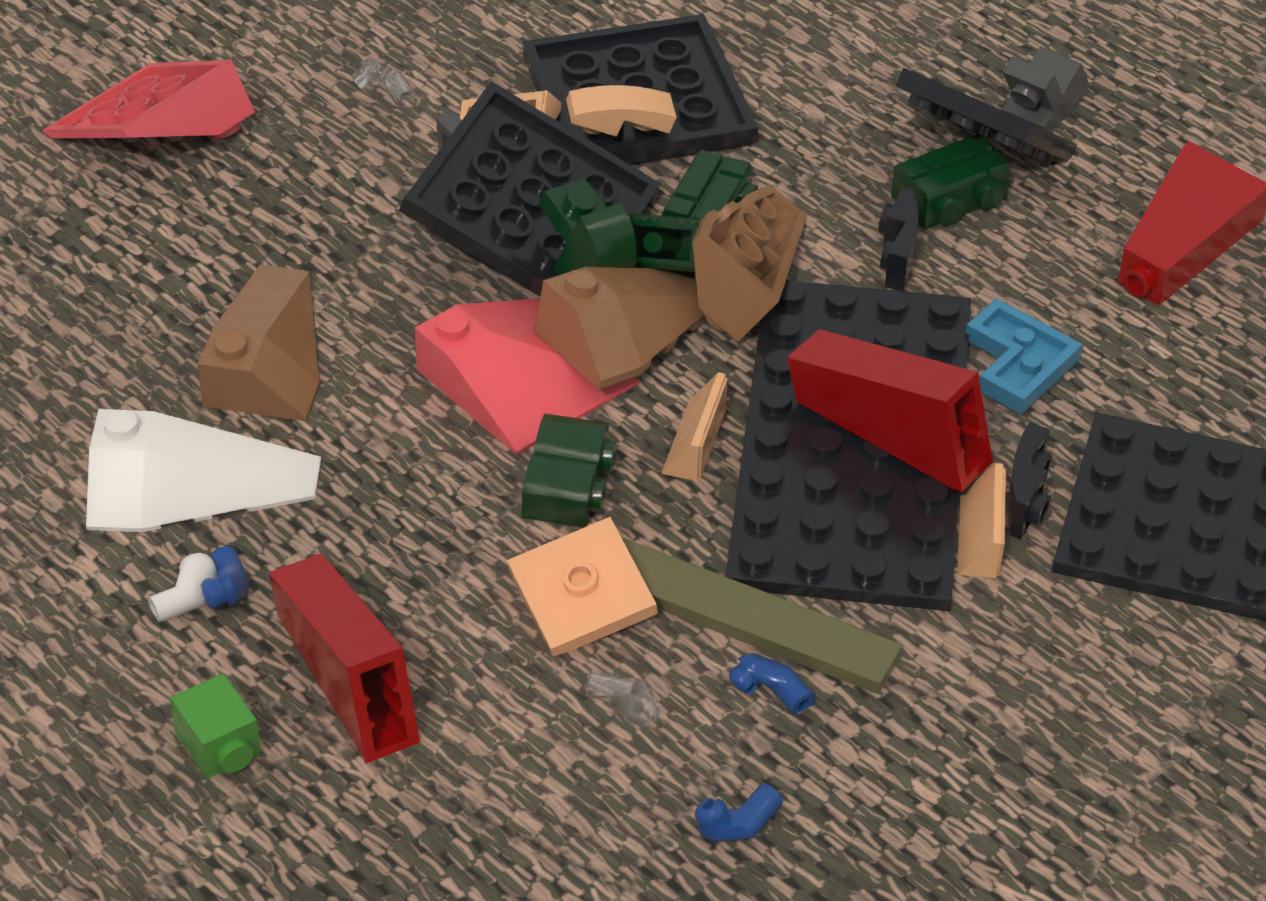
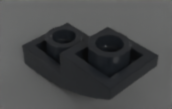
(900, 228)
(1030, 469)

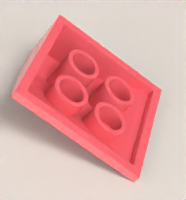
(174, 101)
(503, 370)

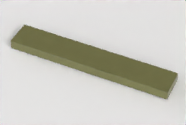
(766, 620)

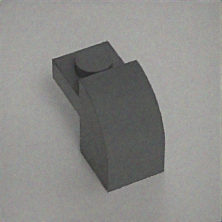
(1044, 88)

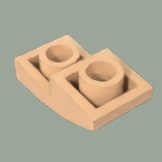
(607, 107)

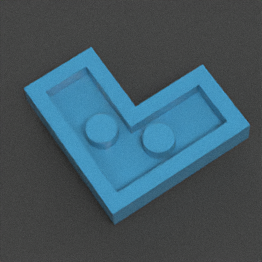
(1027, 353)

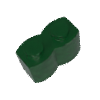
(566, 470)

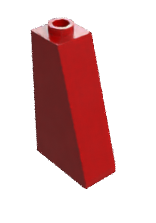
(1190, 223)
(897, 401)
(348, 655)

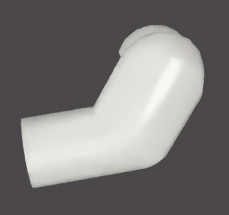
(187, 593)

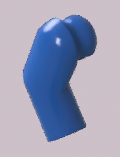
(231, 580)

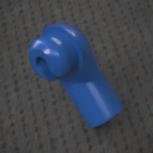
(777, 676)
(741, 823)

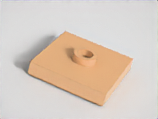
(582, 587)

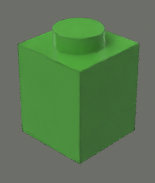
(216, 726)

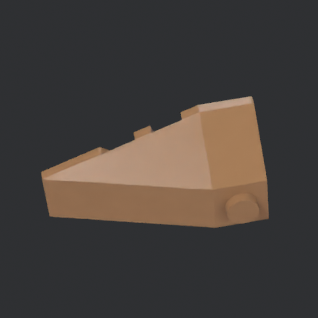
(745, 258)
(616, 318)
(264, 348)

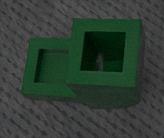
(592, 231)

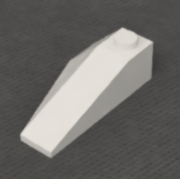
(170, 470)

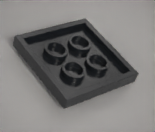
(984, 118)

